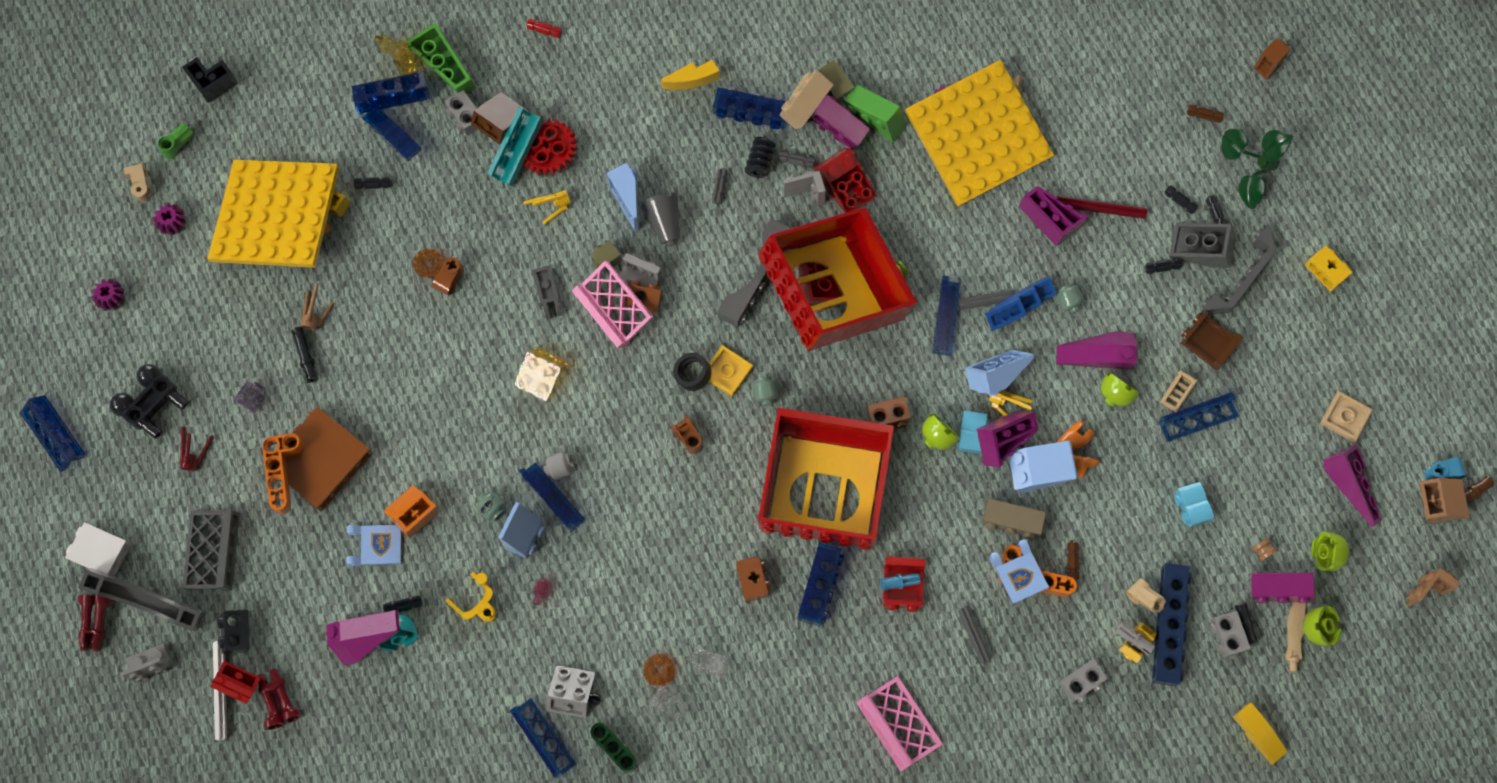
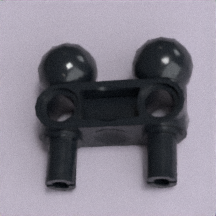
(149, 401)

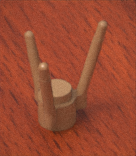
(309, 319)

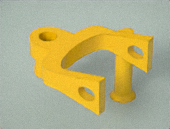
(482, 606)

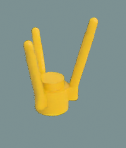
(559, 199)
(1004, 396)

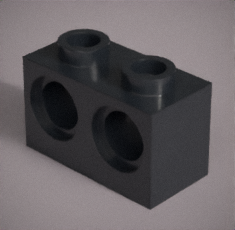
(239, 632)

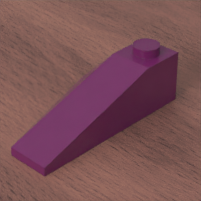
(1108, 350)
(1347, 473)
(358, 636)

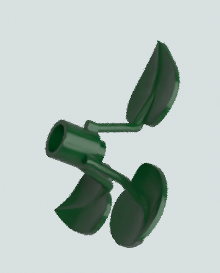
(1274, 144)

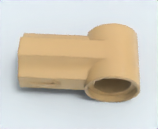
(1142, 593)

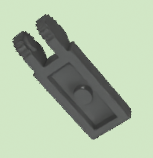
(546, 289)

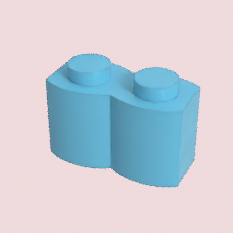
(968, 433)
(1194, 505)

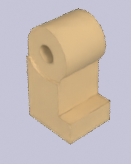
(140, 182)

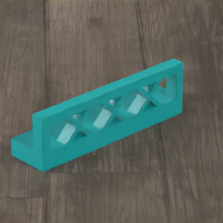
(516, 148)

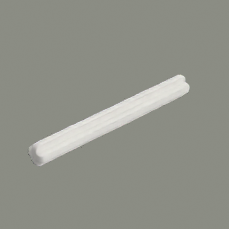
(220, 712)

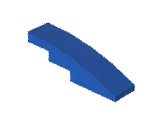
(1020, 303)

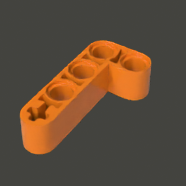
(280, 474)
(1060, 591)

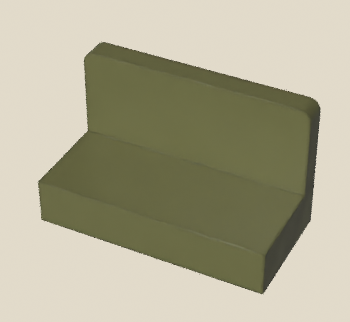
(840, 81)

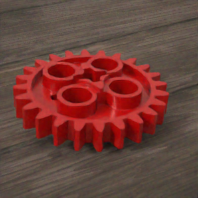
(554, 160)

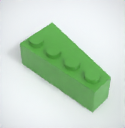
(438, 55)

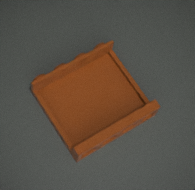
(327, 460)

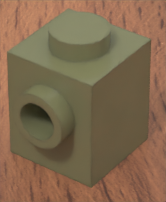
(606, 252)

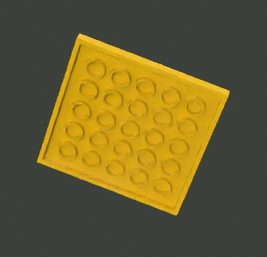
(979, 133)
(274, 213)

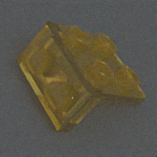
(404, 57)
(539, 373)

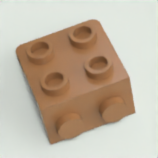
(1439, 580)

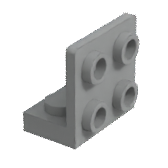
(810, 181)
(149, 662)
(570, 691)

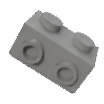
(640, 270)

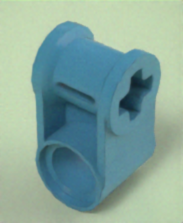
(1450, 468)

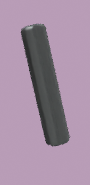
(983, 300)
(974, 635)

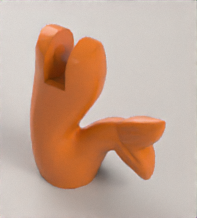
(1077, 442)

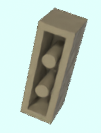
(1013, 519)

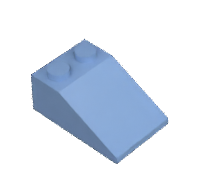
(624, 187)
(997, 372)
(1042, 466)
(521, 531)

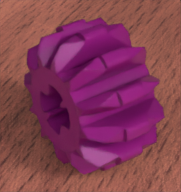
(169, 219)
(103, 301)

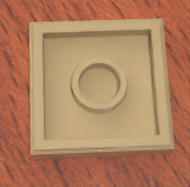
(1346, 416)

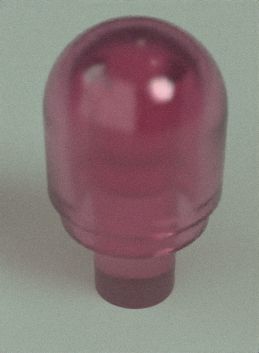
(540, 590)

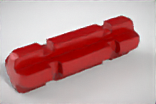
(543, 28)

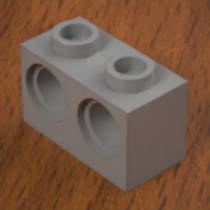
(461, 114)
(1235, 633)
(1080, 677)

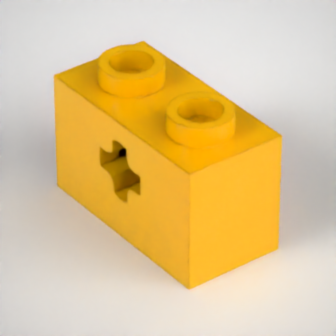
(1331, 277)

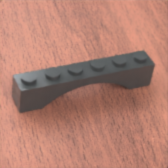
(736, 305)
(141, 598)

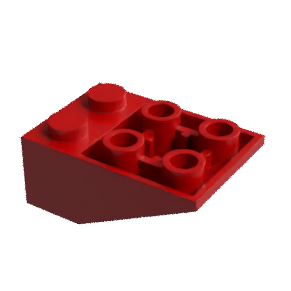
(846, 180)

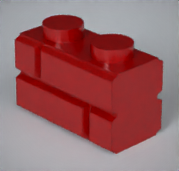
(235, 682)

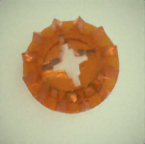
(429, 255)
(657, 679)

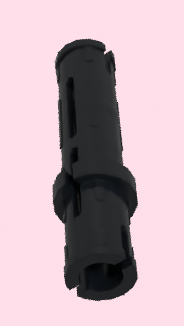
(306, 359)

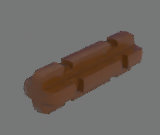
(1205, 113)
(1073, 560)

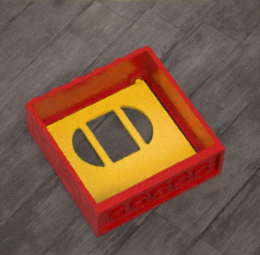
(857, 262)
(832, 448)

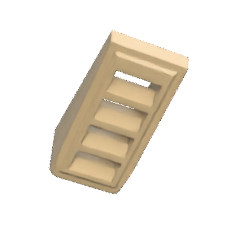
(1185, 377)

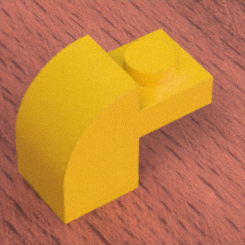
(1133, 653)

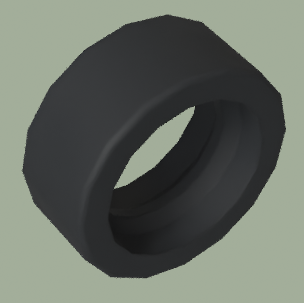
(683, 362)

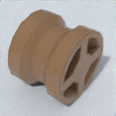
(1264, 549)

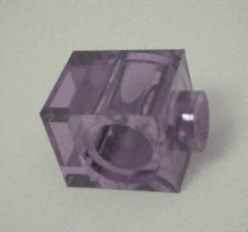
(250, 404)

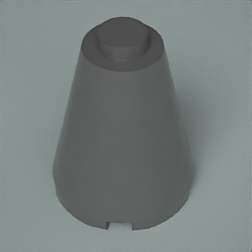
(664, 217)

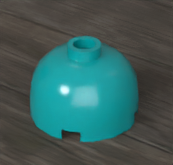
(406, 635)

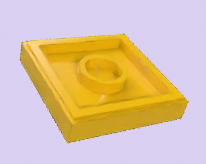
(728, 370)

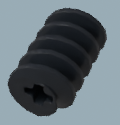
(759, 156)

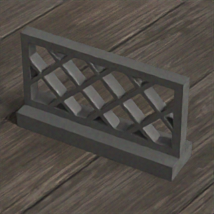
(226, 549)

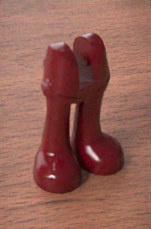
(101, 605)
(275, 719)

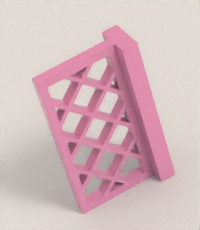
(599, 312)
(883, 728)

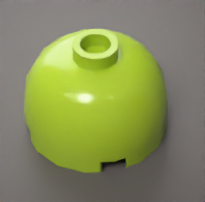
(1117, 391)
(938, 434)
(1330, 551)
(1321, 626)

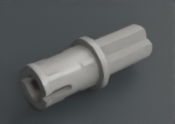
(1135, 639)

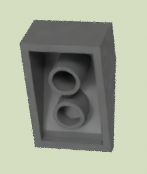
(1204, 244)

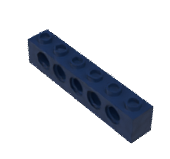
(1162, 674)

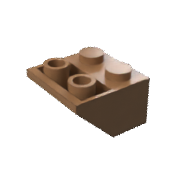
(1444, 500)

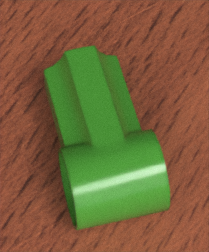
(176, 140)

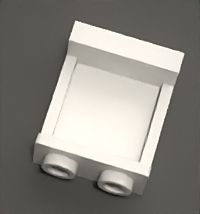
(97, 549)

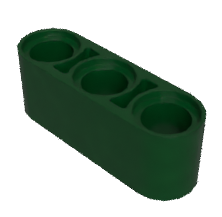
(604, 743)

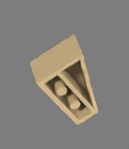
(805, 99)

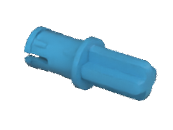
(899, 581)

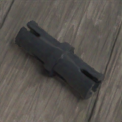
(1247, 623)

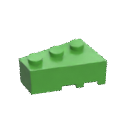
(876, 112)

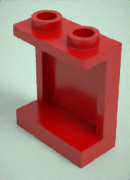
(910, 596)

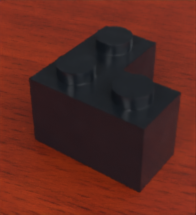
(212, 81)

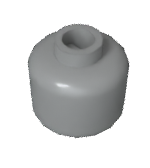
(558, 465)

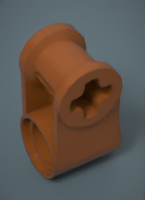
(447, 279)
(685, 433)

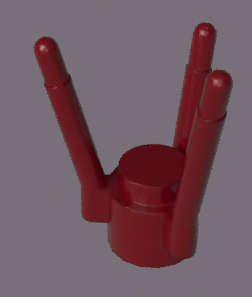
(187, 460)

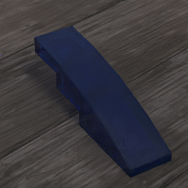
(392, 134)

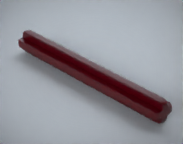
(1104, 207)

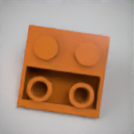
(411, 511)

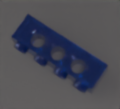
(390, 92)
(743, 101)
(824, 553)

